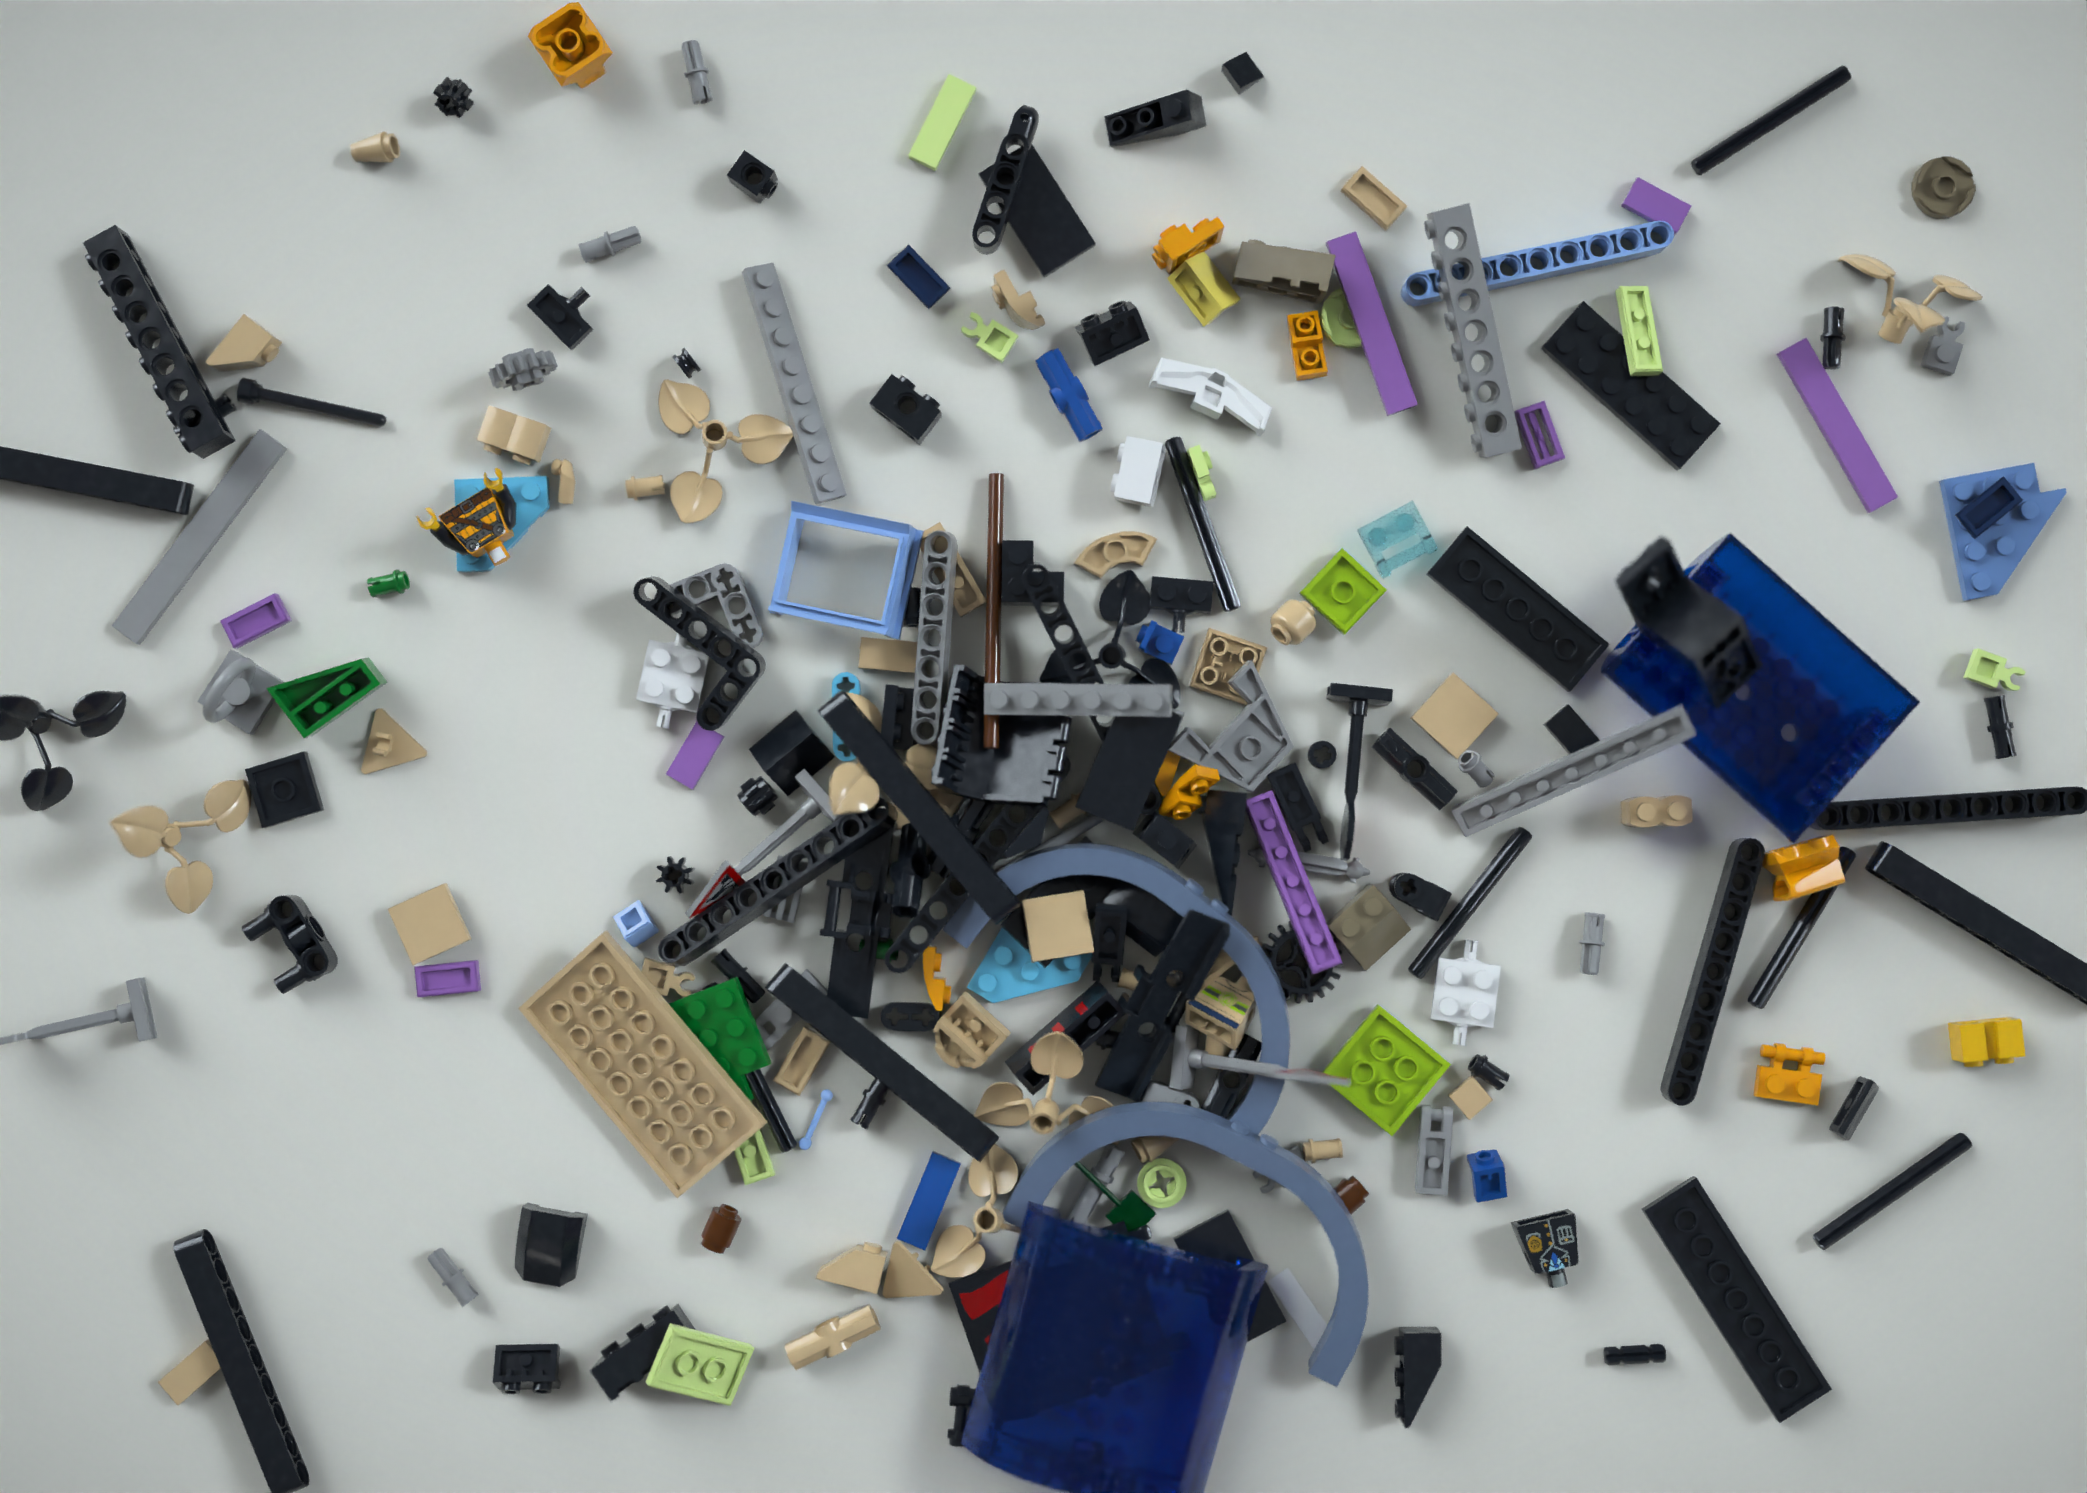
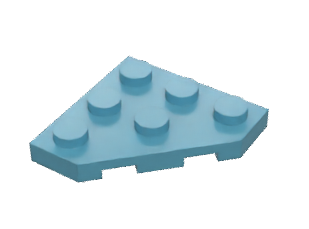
(532, 502)
(1010, 973)

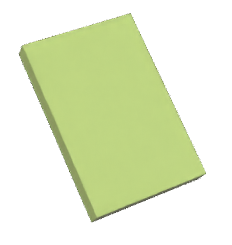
(700, 1364)

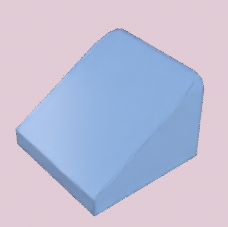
(636, 924)

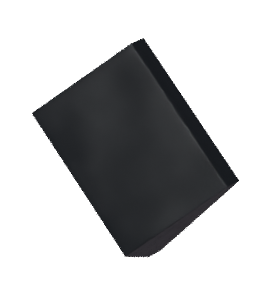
(790, 750)

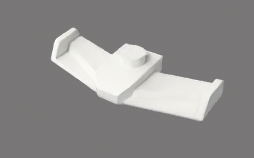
(1212, 392)

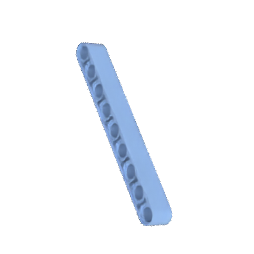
(1550, 256)

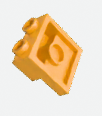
(1180, 244)

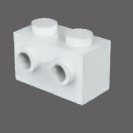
(1138, 471)

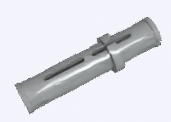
(1091, 1193)

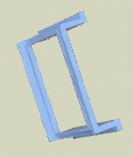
(901, 576)

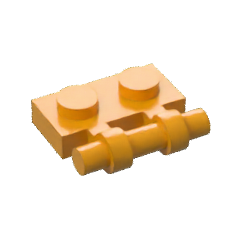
(1788, 1084)

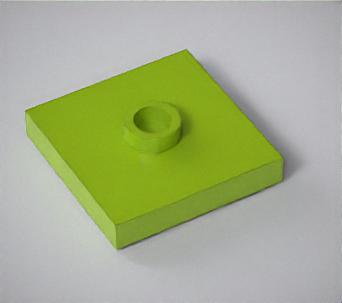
(1343, 591)

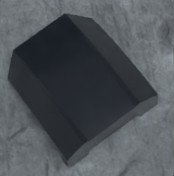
(1149, 919)
(549, 1244)

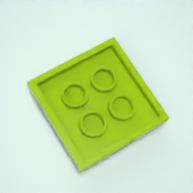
(1386, 1069)

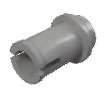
(1471, 763)

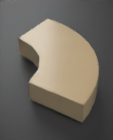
(1114, 550)

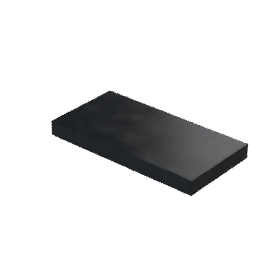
(1043, 216)
(1127, 767)
(1095, 890)
(1223, 1241)

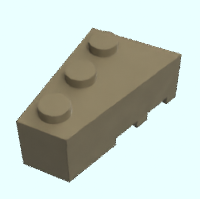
(1284, 271)

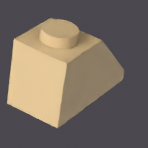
(244, 347)
(856, 1268)

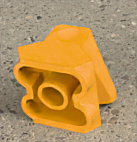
(571, 46)
(1804, 867)

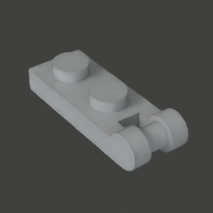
(782, 1016)
(1433, 1151)

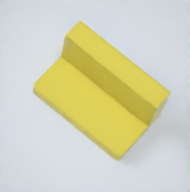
(1203, 288)

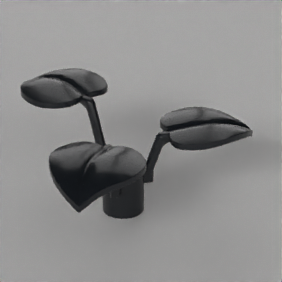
(1122, 601)
(94, 713)

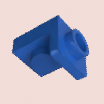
(1159, 642)
(1487, 1175)

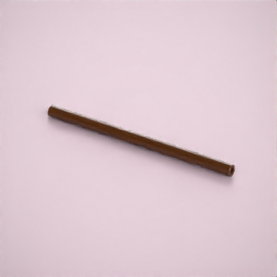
(993, 600)

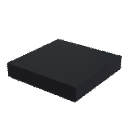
(284, 789)

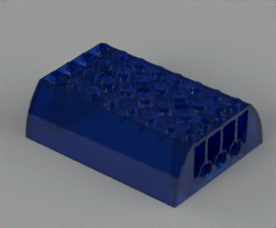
(1808, 679)

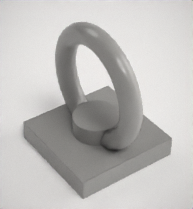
(239, 693)

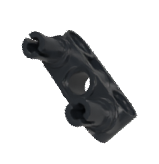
(302, 937)

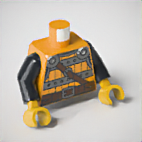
(478, 523)

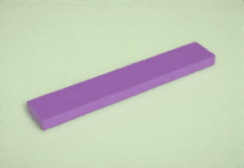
(1371, 324)
(1837, 425)
(1292, 883)

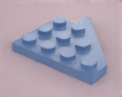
(1992, 557)

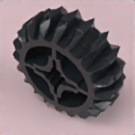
(1307, 988)

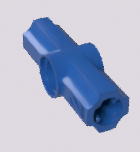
(1068, 395)

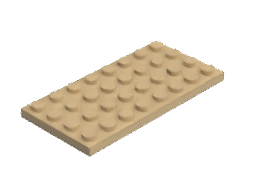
(642, 1064)

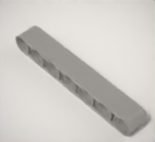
(943, 624)

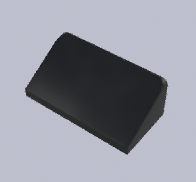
(1854, 1107)

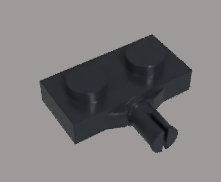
(562, 315)
(1181, 598)

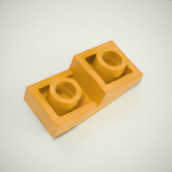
(1307, 345)
(1186, 792)
(936, 986)

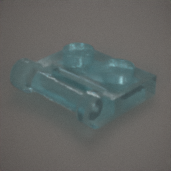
(1392, 530)

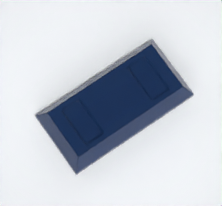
(918, 276)
(1988, 507)

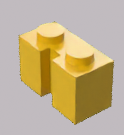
(1986, 1039)

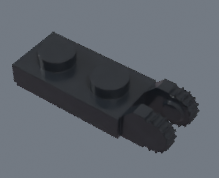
(1297, 803)
(1109, 939)

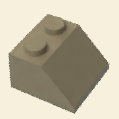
(1368, 926)

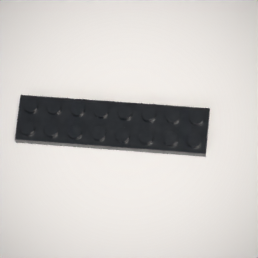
(1736, 1299)

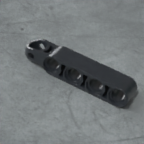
(1020, 133)

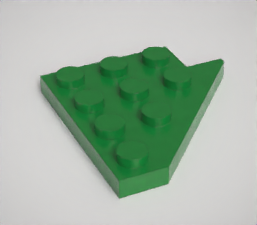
(726, 1029)

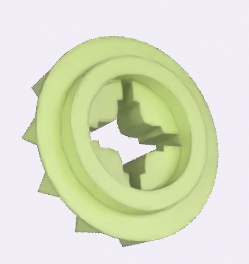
(1175, 1188)

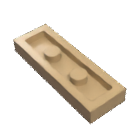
(966, 592)

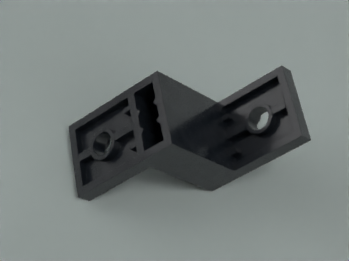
(1689, 622)

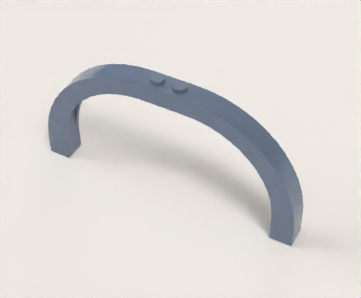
(1180, 895)
(1237, 1142)

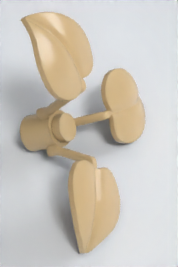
(1907, 312)
(687, 405)
(855, 789)
(147, 828)
(1051, 1055)
(957, 1249)

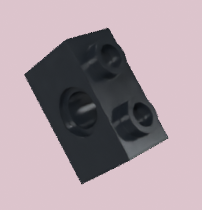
(918, 423)

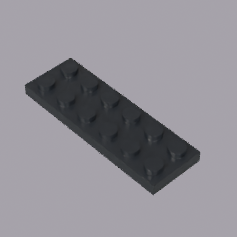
(1646, 404)
(1517, 609)

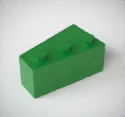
(326, 695)

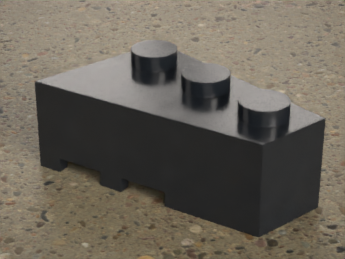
(634, 1357)

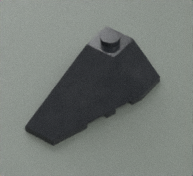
(1223, 824)

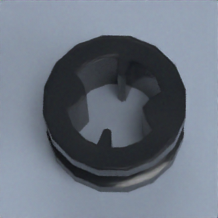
(686, 363)
(1317, 746)

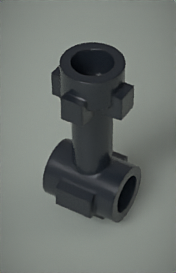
(961, 1399)

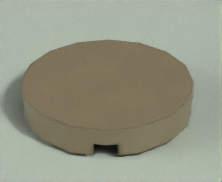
(1943, 187)

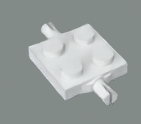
(672, 677)
(1465, 992)

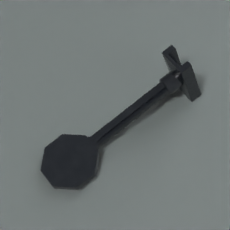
(1358, 700)

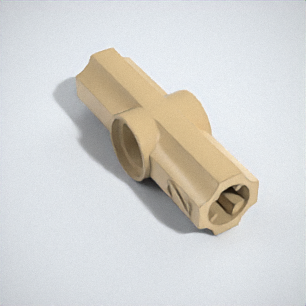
(832, 1337)

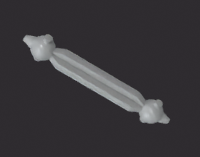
(1322, 864)

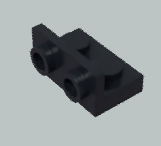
(1112, 332)
(897, 716)
(526, 1368)

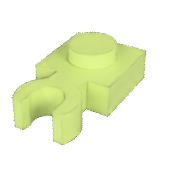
(993, 339)
(1201, 464)
(1989, 670)

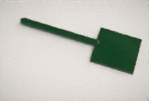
(1129, 1208)

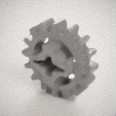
(522, 369)

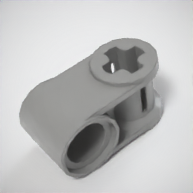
(1160, 1092)

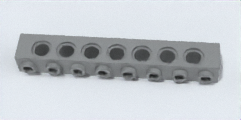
(1506, 435)

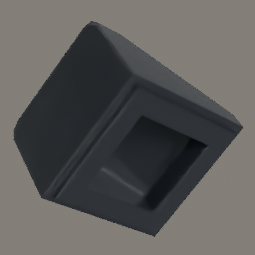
(1241, 72)

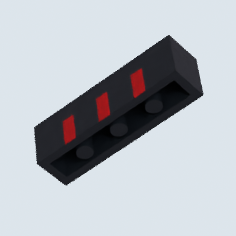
(1081, 1021)

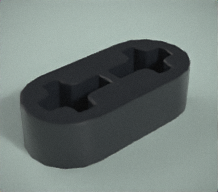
(909, 1024)

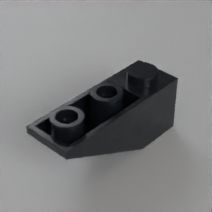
(1156, 119)
(1419, 1363)

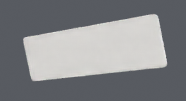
(1299, 1306)

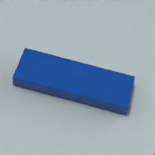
(929, 1200)

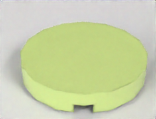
(1337, 321)

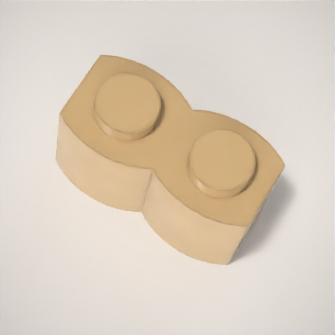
(513, 434)
(1652, 811)

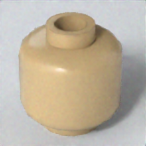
(1293, 622)

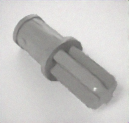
(696, 72)
(610, 243)
(1592, 943)
(452, 1276)

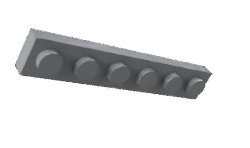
(1078, 699)

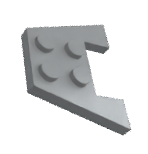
(1249, 744)

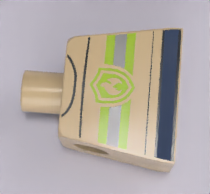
(1222, 1010)

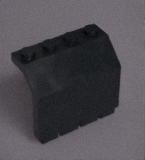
(1016, 771)

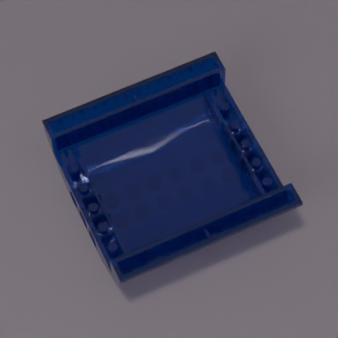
(1110, 1360)

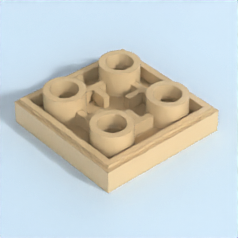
(1220, 659)
(1454, 715)
(429, 924)
(1057, 926)

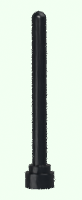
(250, 392)

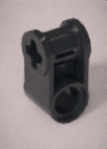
(1424, 896)

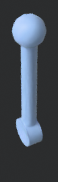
(805, 1142)

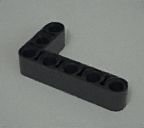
(709, 645)

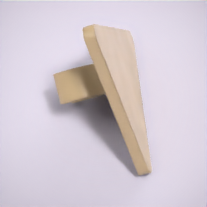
(389, 745)
(907, 1276)

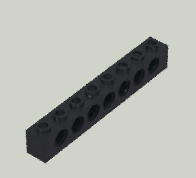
(103, 253)

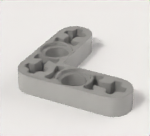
(714, 590)

